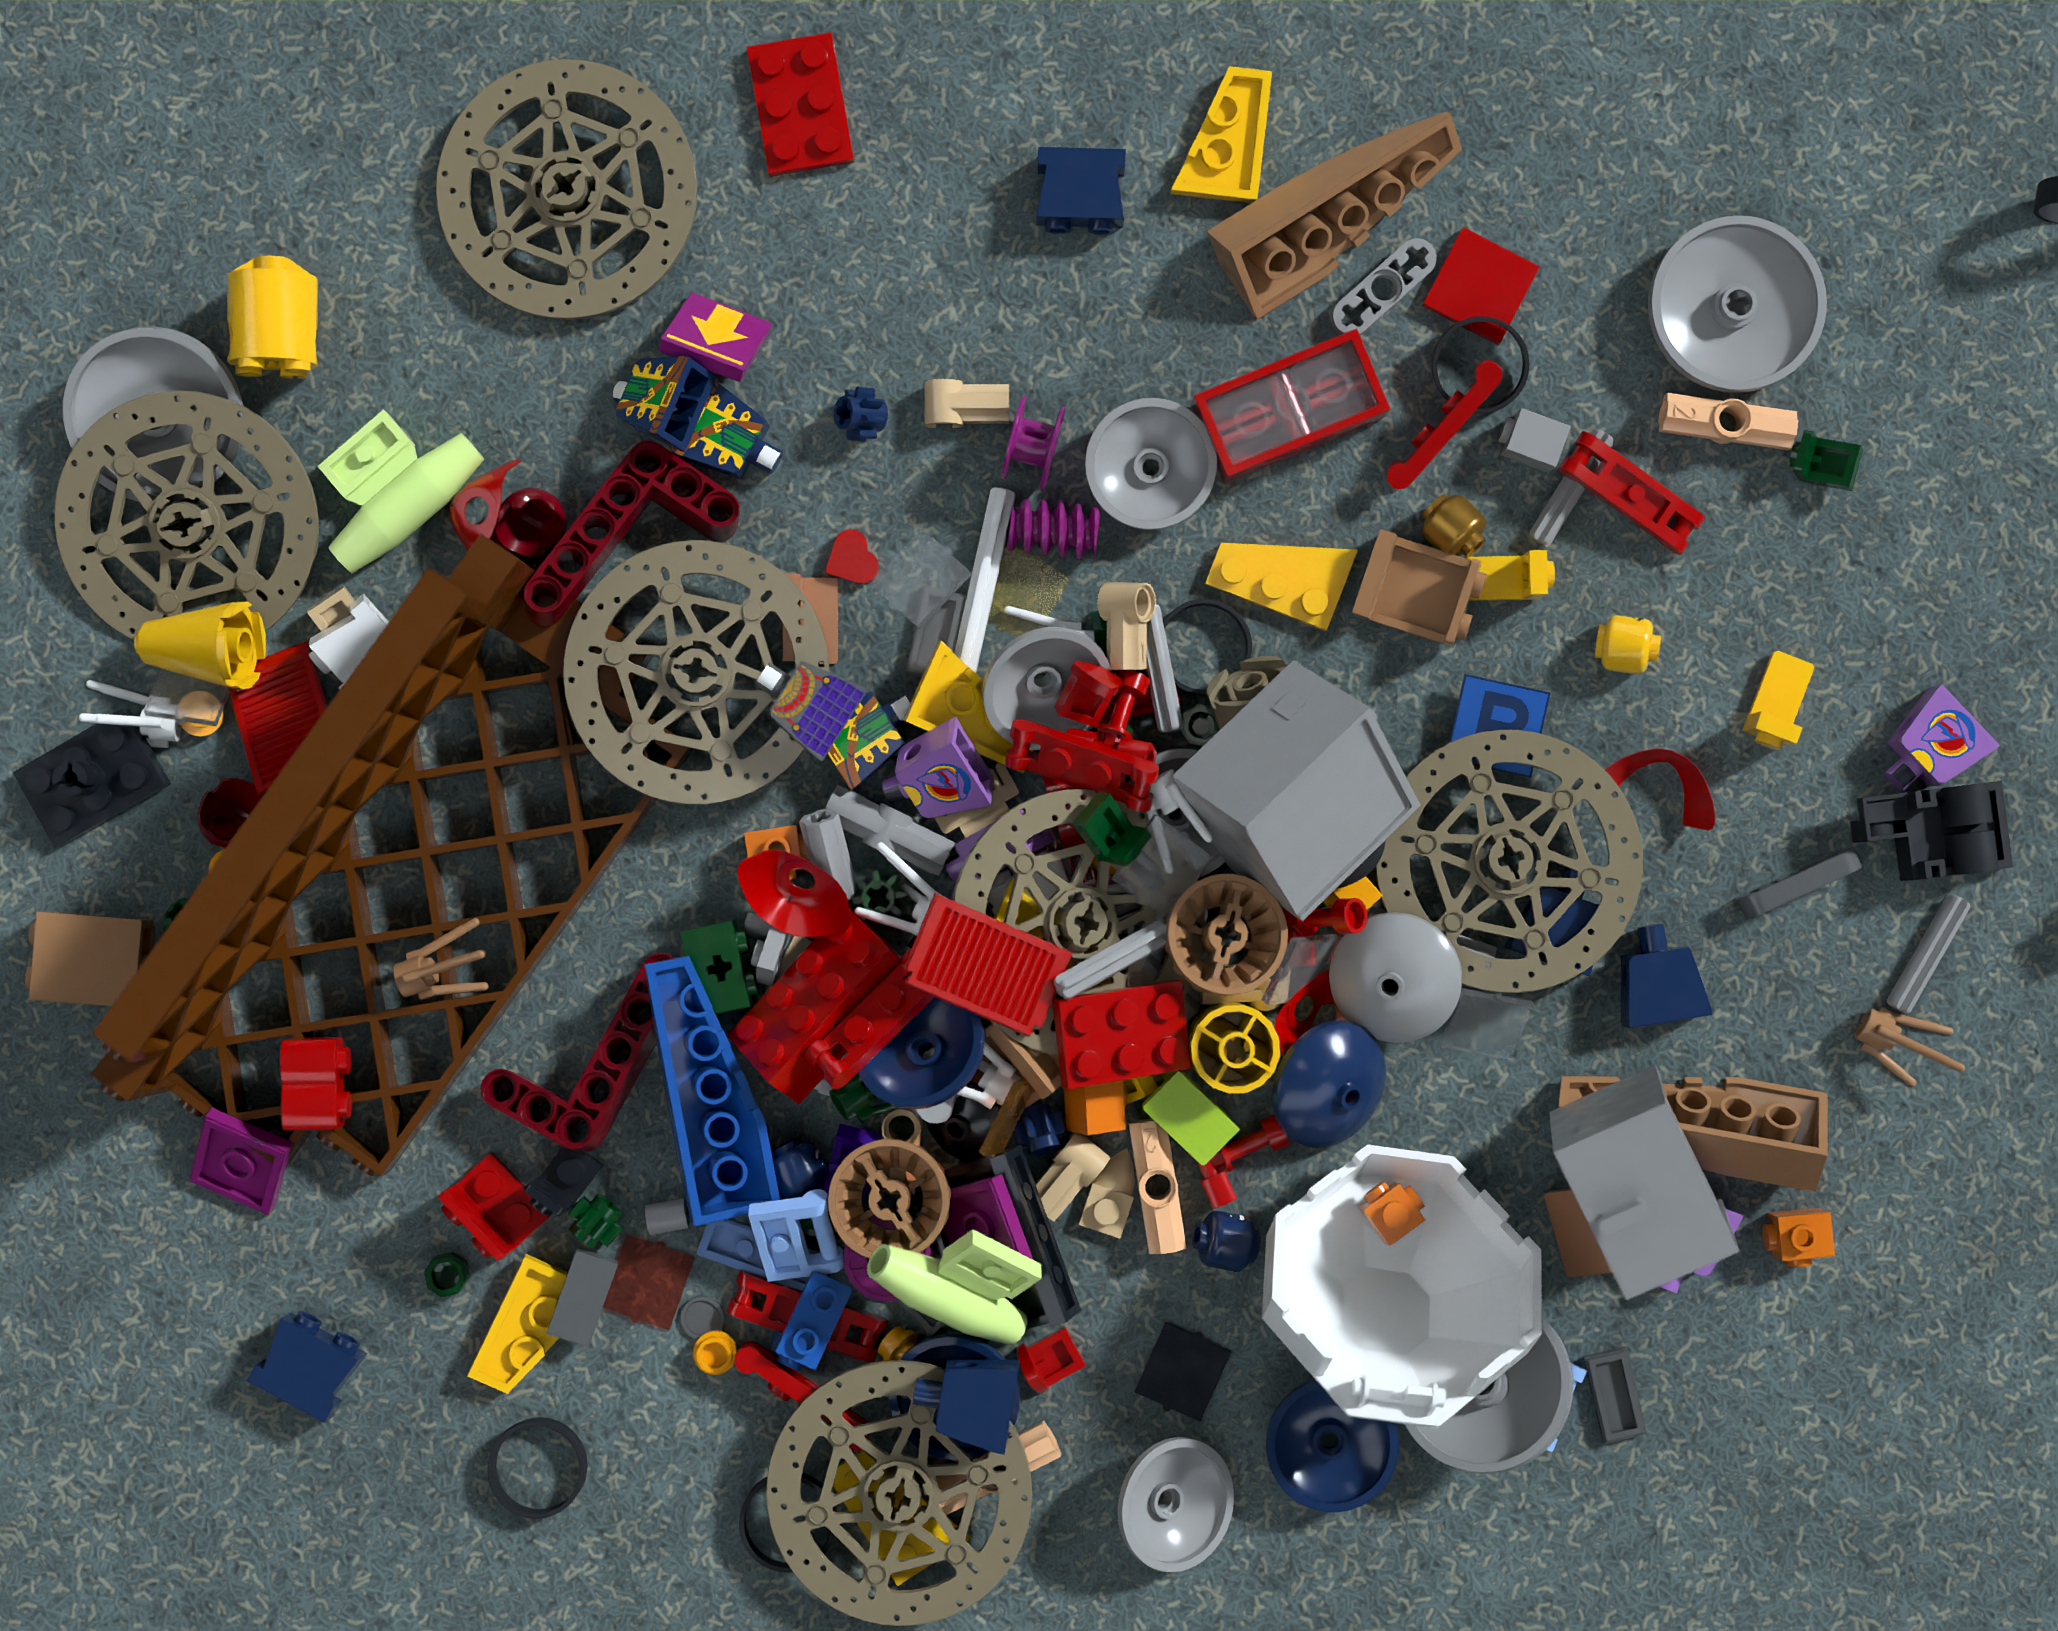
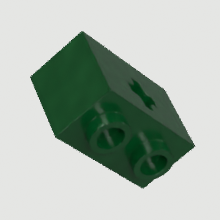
(731, 942)

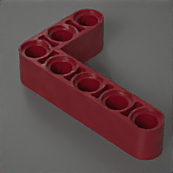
(618, 520)
(601, 1067)

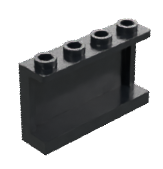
(1052, 1297)

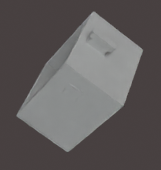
(1298, 788)
(1640, 1184)

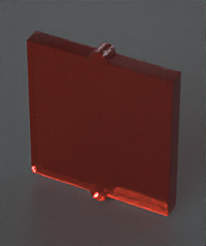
(648, 1282)

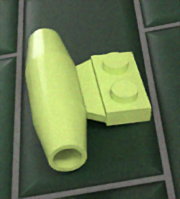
(393, 487)
(963, 1287)

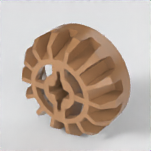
(1237, 898)
(868, 1164)

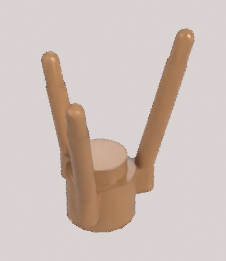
(419, 974)
(1880, 1032)

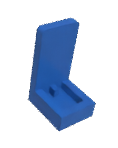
(811, 1322)

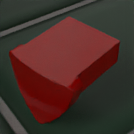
(1087, 693)
(1049, 1359)

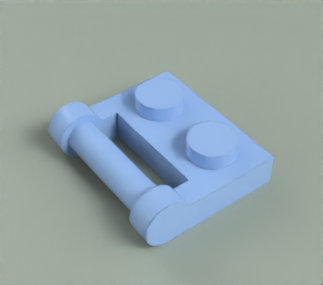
(782, 1239)

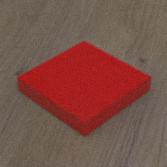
(1481, 282)

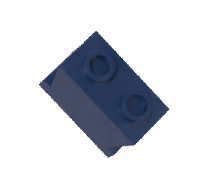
(1080, 189)
(308, 1365)

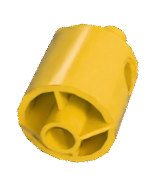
(272, 318)
(1233, 1047)

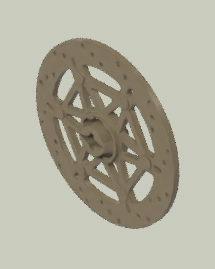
(556, 169)
(203, 443)
(615, 654)
(1609, 811)
(1057, 913)
(958, 1552)

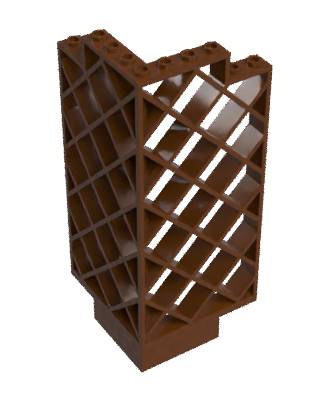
(310, 830)

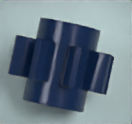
(860, 414)
(1039, 1130)

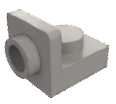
(768, 949)

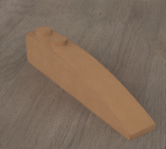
(1302, 225)
(1742, 1128)

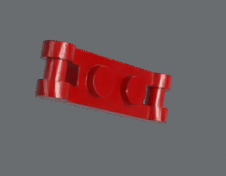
(1457, 411)
(1632, 492)
(1082, 764)
(868, 1028)
(781, 1303)
(783, 1380)

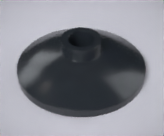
(974, 1120)

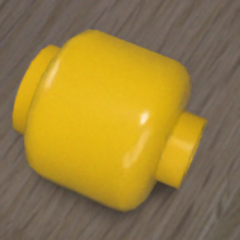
(1627, 644)

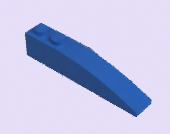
(711, 1109)

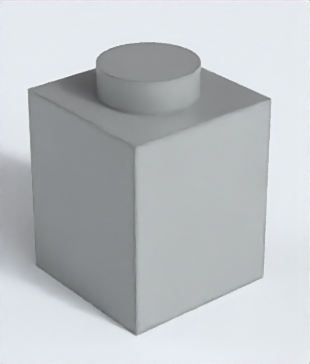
(1533, 439)

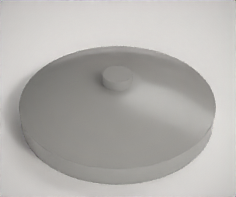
(1737, 304)
(142, 364)
(1511, 1417)

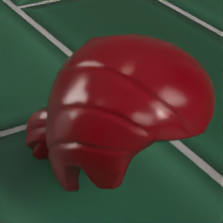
(530, 522)
(226, 810)

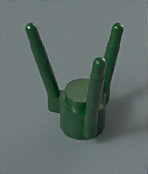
(855, 1100)

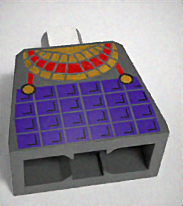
(811, 704)

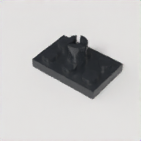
(91, 779)

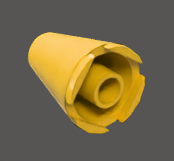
(207, 644)

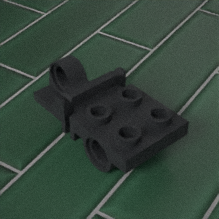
(1940, 829)

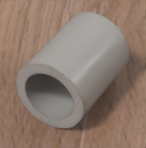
(666, 1216)

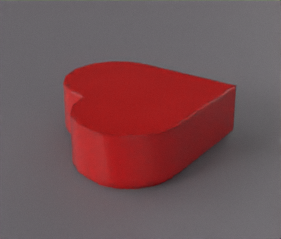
(851, 558)

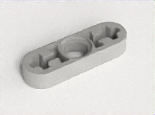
(1399, 258)

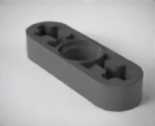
(1809, 879)

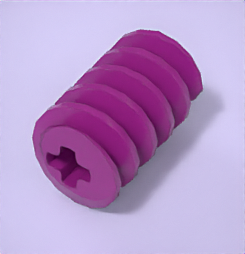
(1054, 528)

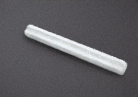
(984, 576)

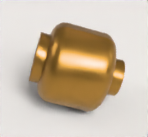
(1454, 525)

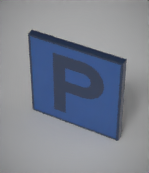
(1498, 706)

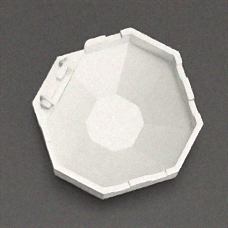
(1410, 1323)

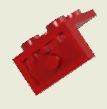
(492, 1207)

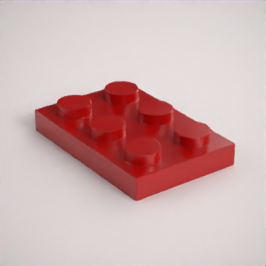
(800, 104)
(1121, 1034)

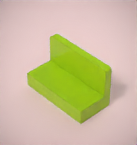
(1190, 1116)

